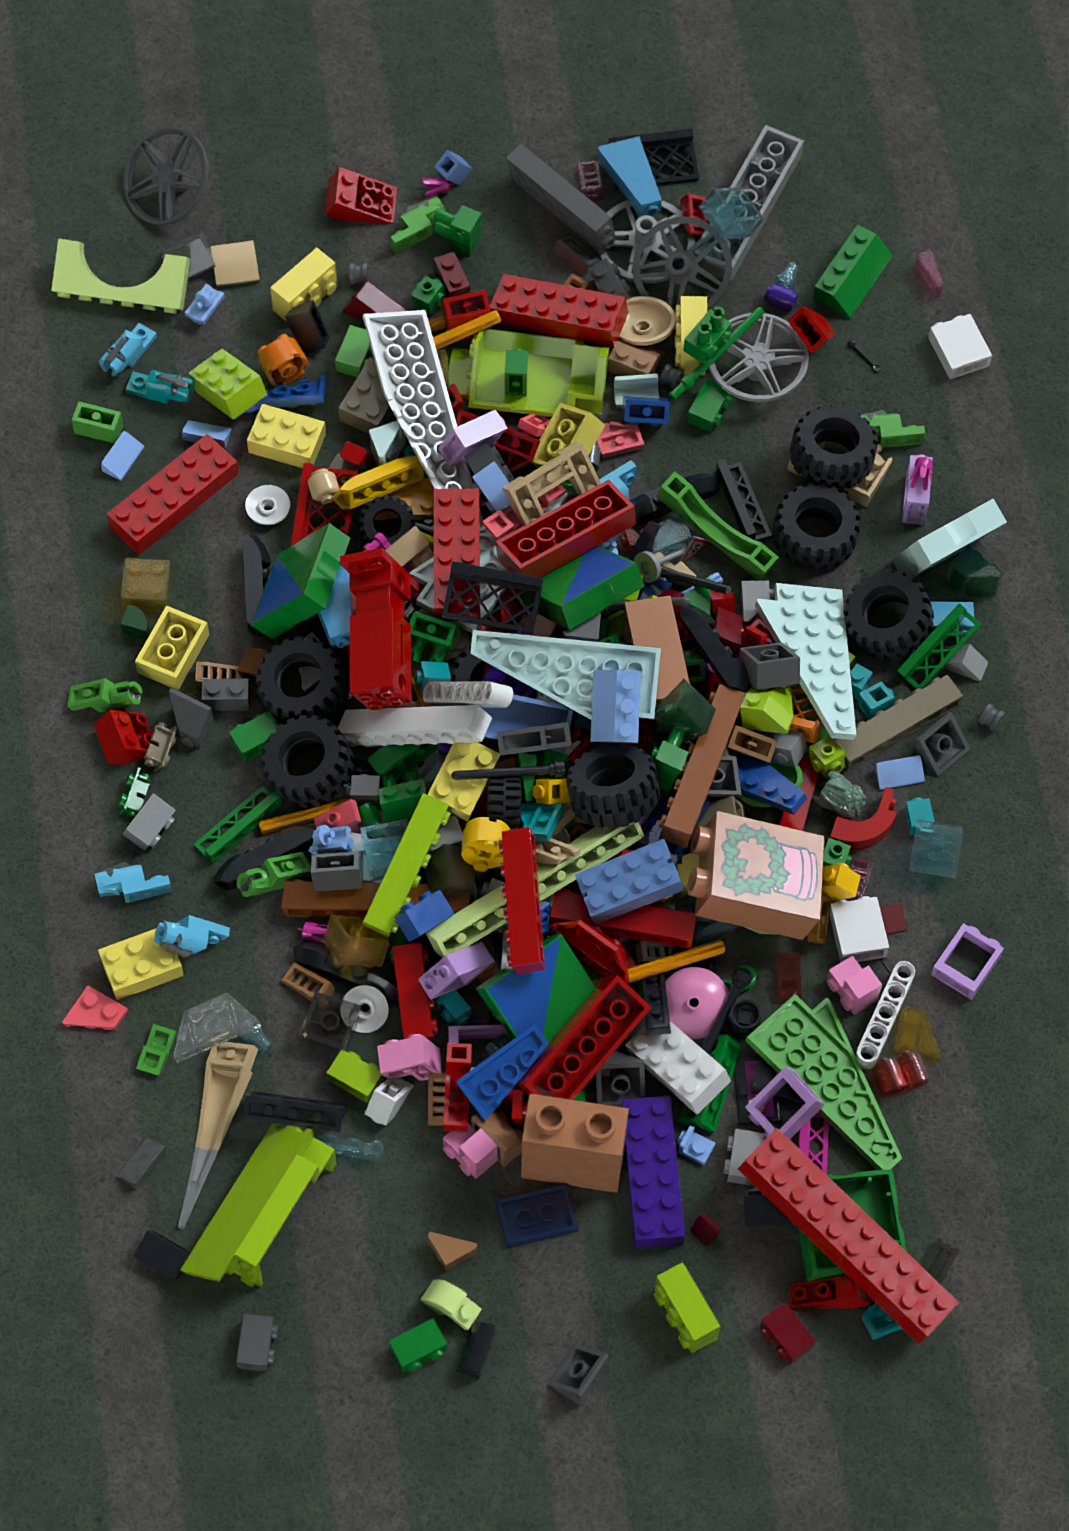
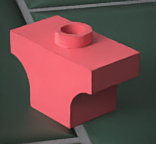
(341, 815)

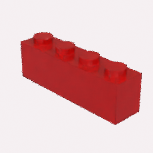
(413, 999)

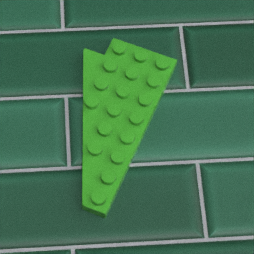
(822, 1056)

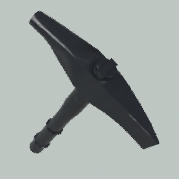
(645, 543)

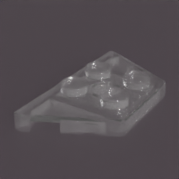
(212, 1025)

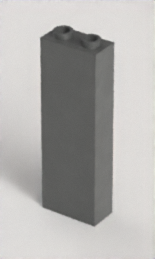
(561, 198)

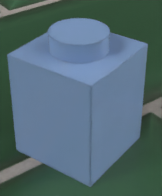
(453, 167)

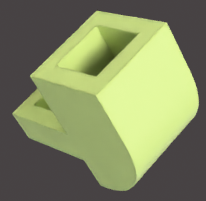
(451, 1301)

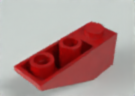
(827, 1293)

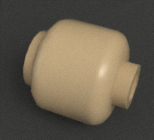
(323, 485)

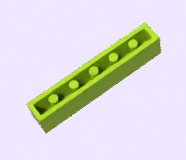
(406, 864)

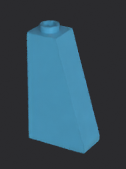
(631, 172)
(337, 614)

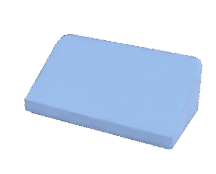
(195, 431)
(121, 456)
(899, 772)

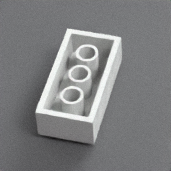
(680, 1066)

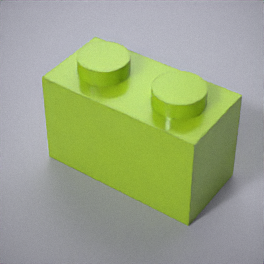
(355, 1075)

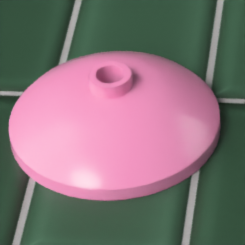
(697, 984)

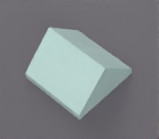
(387, 442)

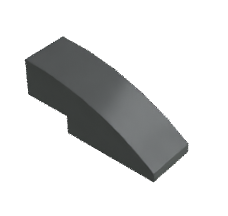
(534, 738)

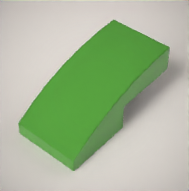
(156, 1050)

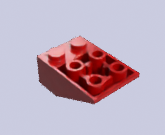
(359, 198)

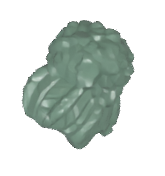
(841, 796)

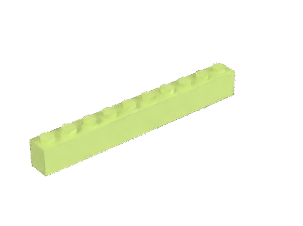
(488, 912)

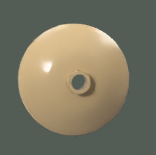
(648, 321)

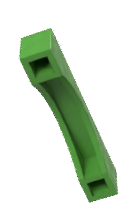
(746, 552)

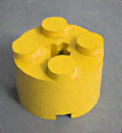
(481, 843)

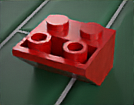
(464, 308)
(123, 736)

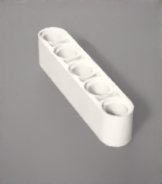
(888, 1005)

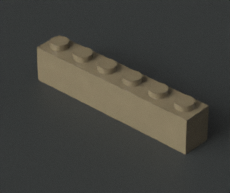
(900, 720)

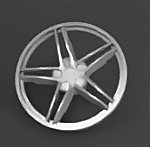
(640, 228)
(759, 360)

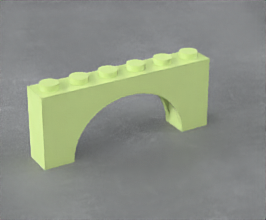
(163, 290)

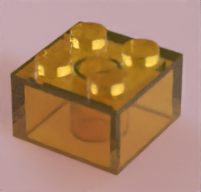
(146, 584)
(355, 943)

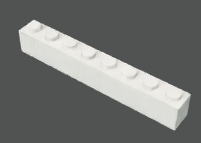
(415, 725)

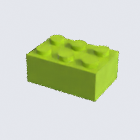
(228, 383)
(686, 1308)

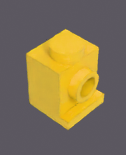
(546, 791)

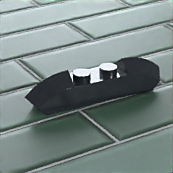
(650, 507)
(256, 561)
(720, 658)
(290, 841)
(321, 960)

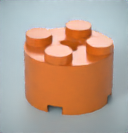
(282, 360)

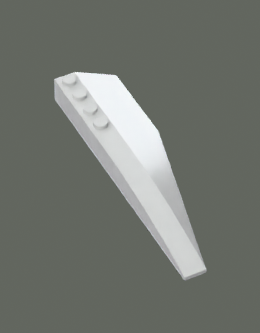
(416, 390)

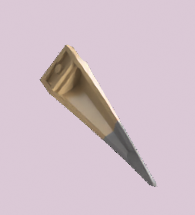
(224, 1085)

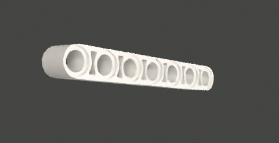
(468, 693)

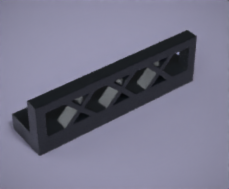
(738, 504)

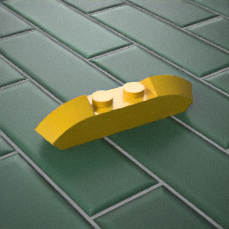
(379, 482)

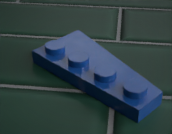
(291, 397)
(768, 785)
(497, 1075)

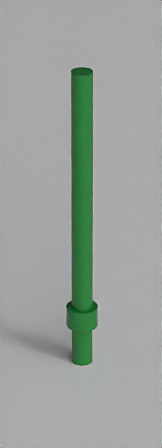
(689, 380)

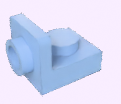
(695, 1146)

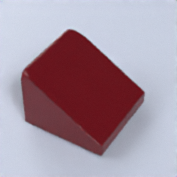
(893, 918)
(705, 1229)

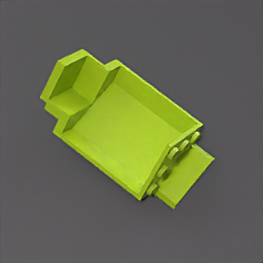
(557, 373)
(259, 1204)

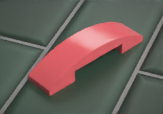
(506, 521)

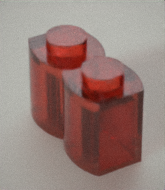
(900, 1073)

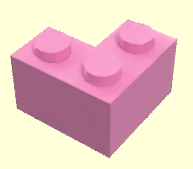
(855, 985)
(409, 1057)
(472, 1149)

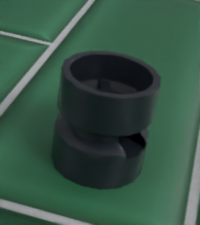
(744, 1018)

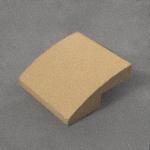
(235, 263)

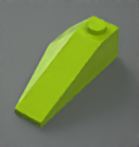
(767, 710)

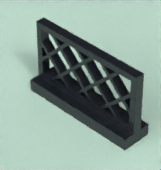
(667, 140)
(496, 578)
(294, 1111)

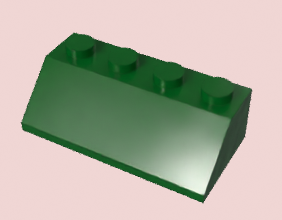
(852, 272)

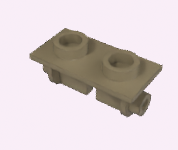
(165, 739)

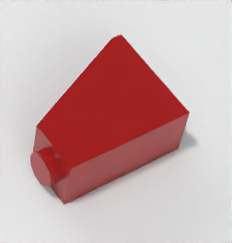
(811, 328)

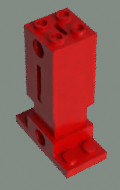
(378, 630)

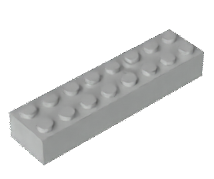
(762, 180)

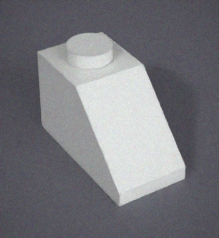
(388, 1100)

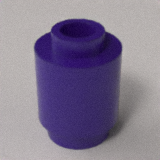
(781, 297)

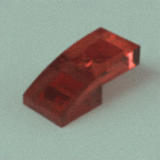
(788, 975)

